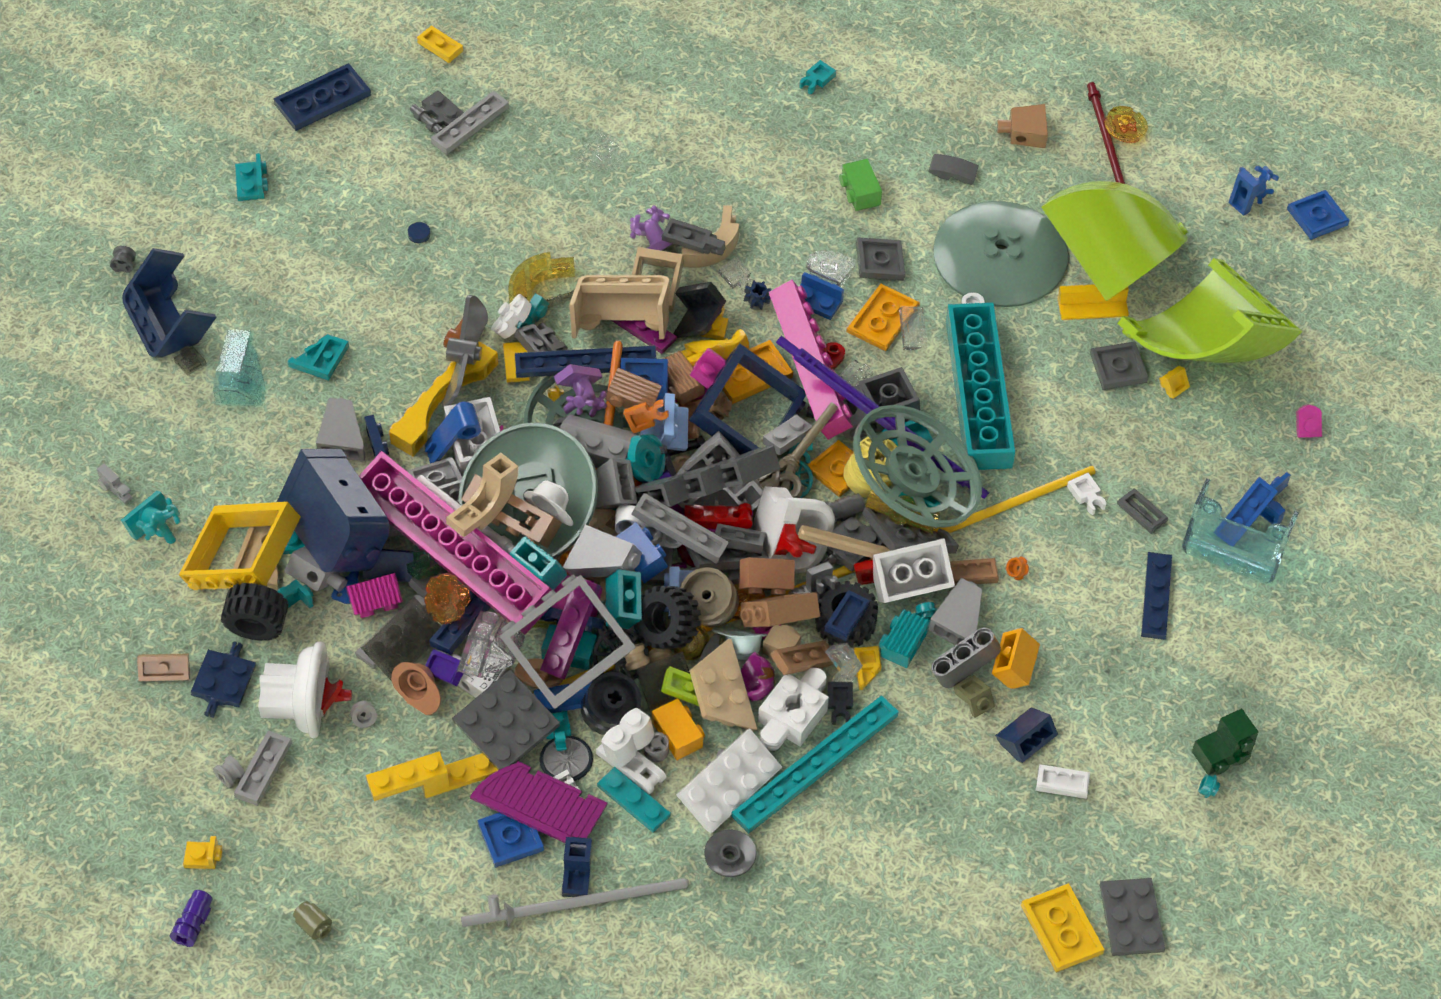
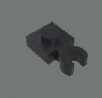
(840, 699)

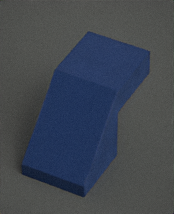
(576, 866)

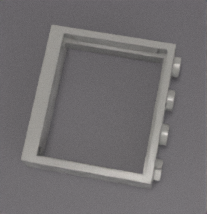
(549, 600)

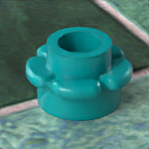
(926, 610)
(1209, 786)

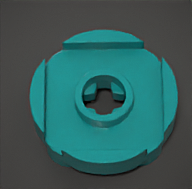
(642, 448)

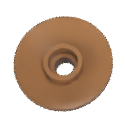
(548, 679)

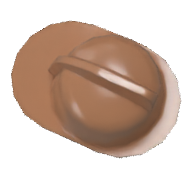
(417, 686)

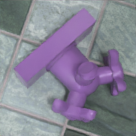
(650, 228)
(581, 381)

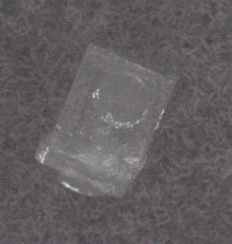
(845, 662)

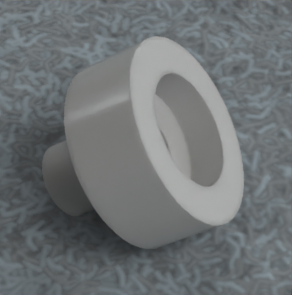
(363, 714)

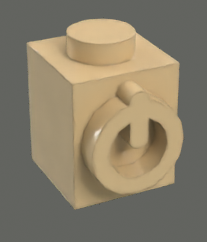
(779, 638)

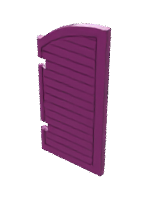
(540, 802)

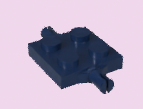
(223, 679)

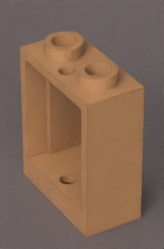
(780, 609)

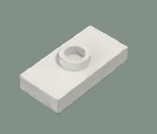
(1062, 781)

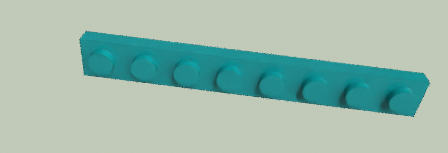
(814, 764)

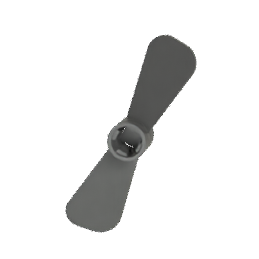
(466, 349)

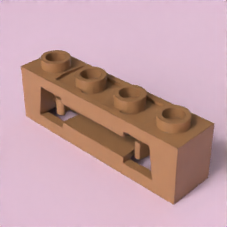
(542, 529)

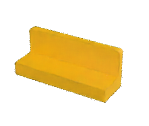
(1088, 303)

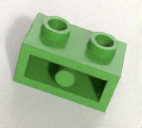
(861, 184)

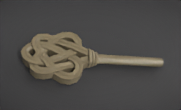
(790, 463)

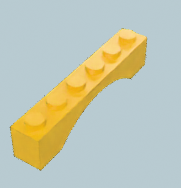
(411, 430)

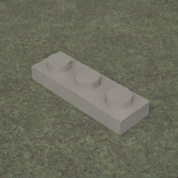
(262, 768)

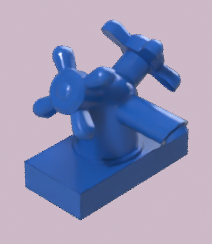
(1249, 187)

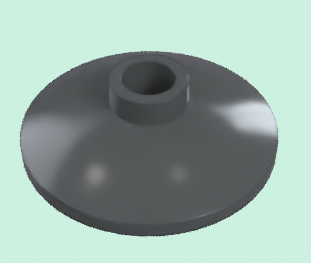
(734, 843)

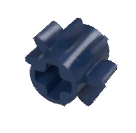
(757, 294)

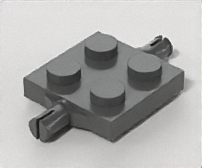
(853, 529)

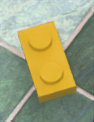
(440, 44)

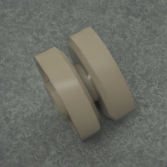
(723, 600)

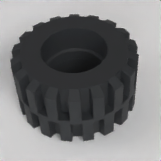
(829, 602)
(254, 611)
(683, 617)

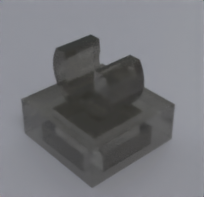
(189, 360)

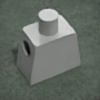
(615, 484)
(306, 570)

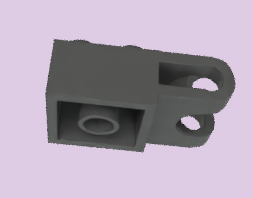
(884, 390)

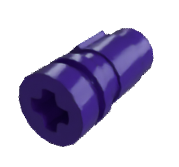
(194, 914)

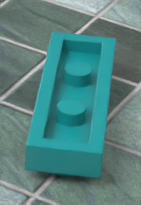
(633, 799)

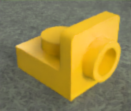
(202, 854)

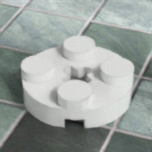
(510, 315)

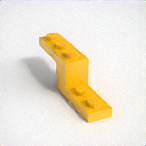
(429, 774)

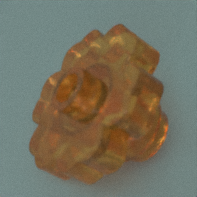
(446, 598)

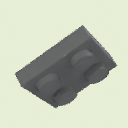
(880, 259)
(1119, 365)

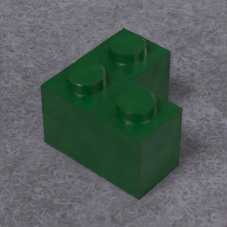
(1227, 745)

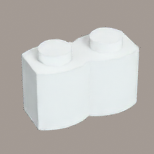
(629, 736)

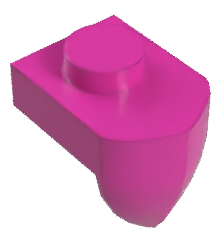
(1309, 421)

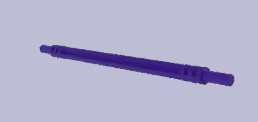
(856, 397)

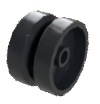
(608, 700)

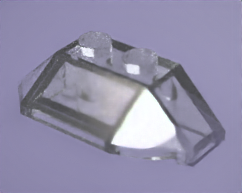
(484, 647)

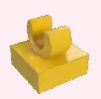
(1175, 382)

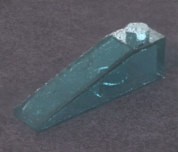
(238, 372)

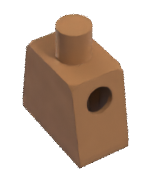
(1026, 126)

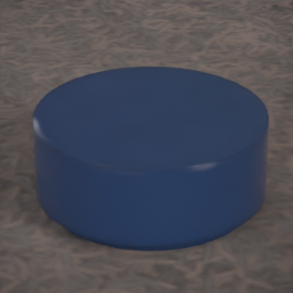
(419, 232)

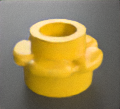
(555, 393)

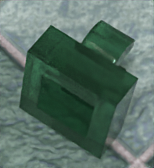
(422, 566)

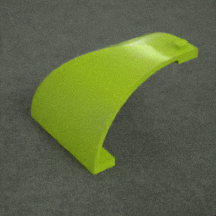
(1114, 231)
(1216, 322)

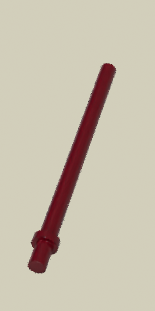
(1094, 96)

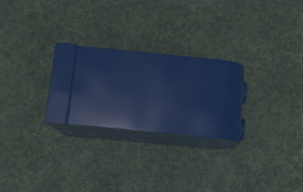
(337, 511)

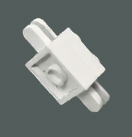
(793, 709)

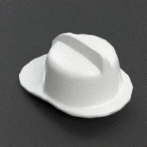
(550, 499)

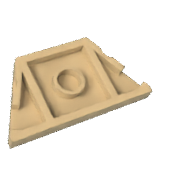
(722, 688)

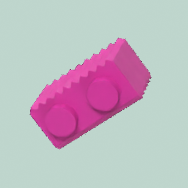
(374, 594)

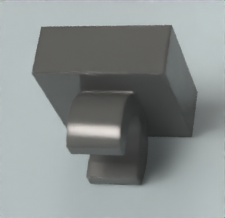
(819, 578)

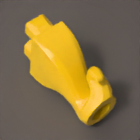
(695, 349)

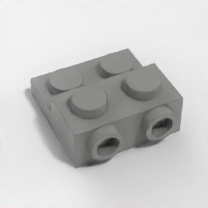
(443, 475)

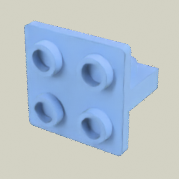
(674, 429)

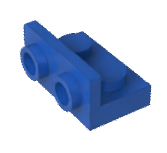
(822, 295)

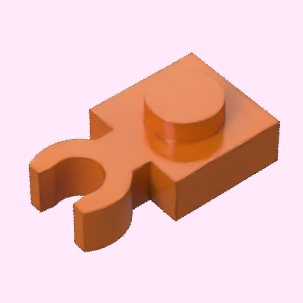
(642, 417)

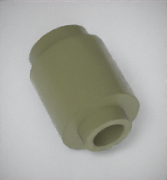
(312, 920)

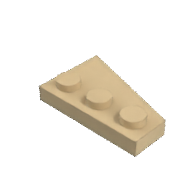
(250, 549)

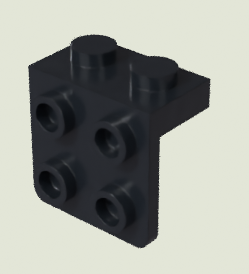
(703, 306)

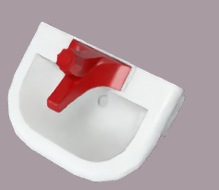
(781, 519)
(301, 690)

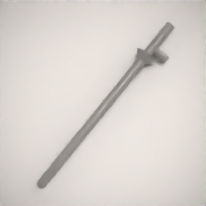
(510, 913)

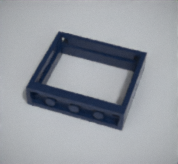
(764, 371)

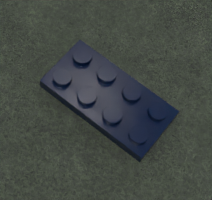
(322, 97)

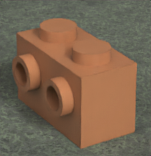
(767, 574)

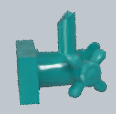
(150, 516)

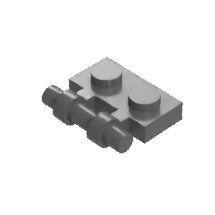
(440, 107)
(539, 338)

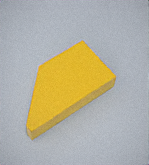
(871, 664)

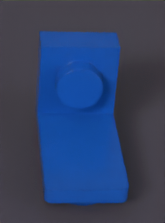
(1274, 511)

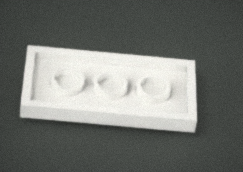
(729, 781)

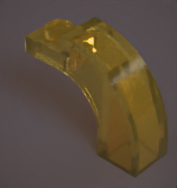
(537, 269)

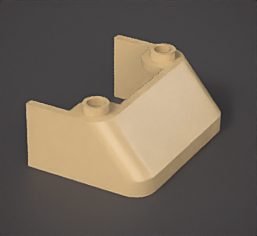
(620, 299)

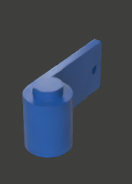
(459, 423)

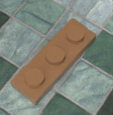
(802, 657)

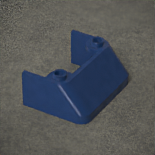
(153, 311)

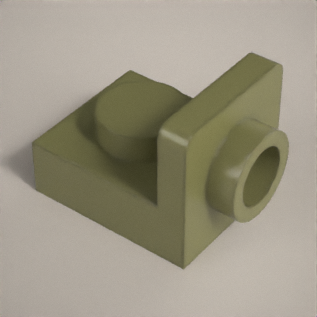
(975, 694)

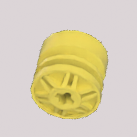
(852, 474)

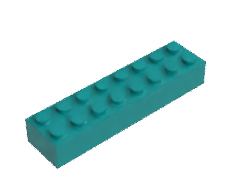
(980, 385)

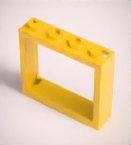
(278, 515)

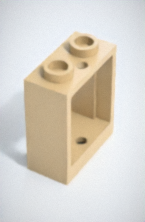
(661, 259)

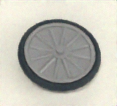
(576, 759)

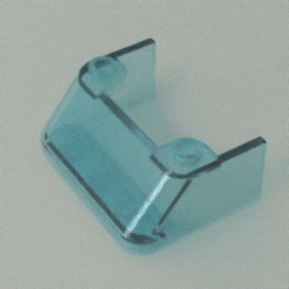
(1234, 544)

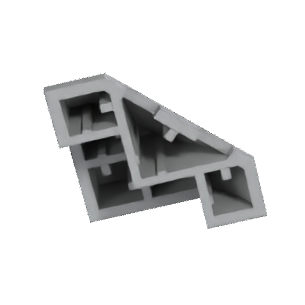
(715, 451)

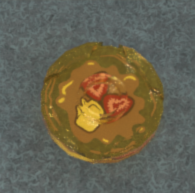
(1126, 124)

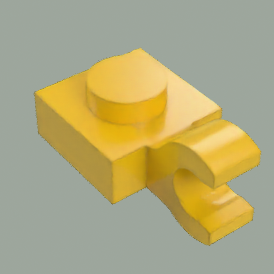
(718, 327)

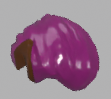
(757, 677)

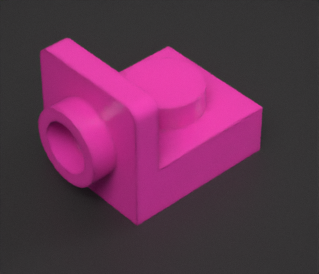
(707, 368)

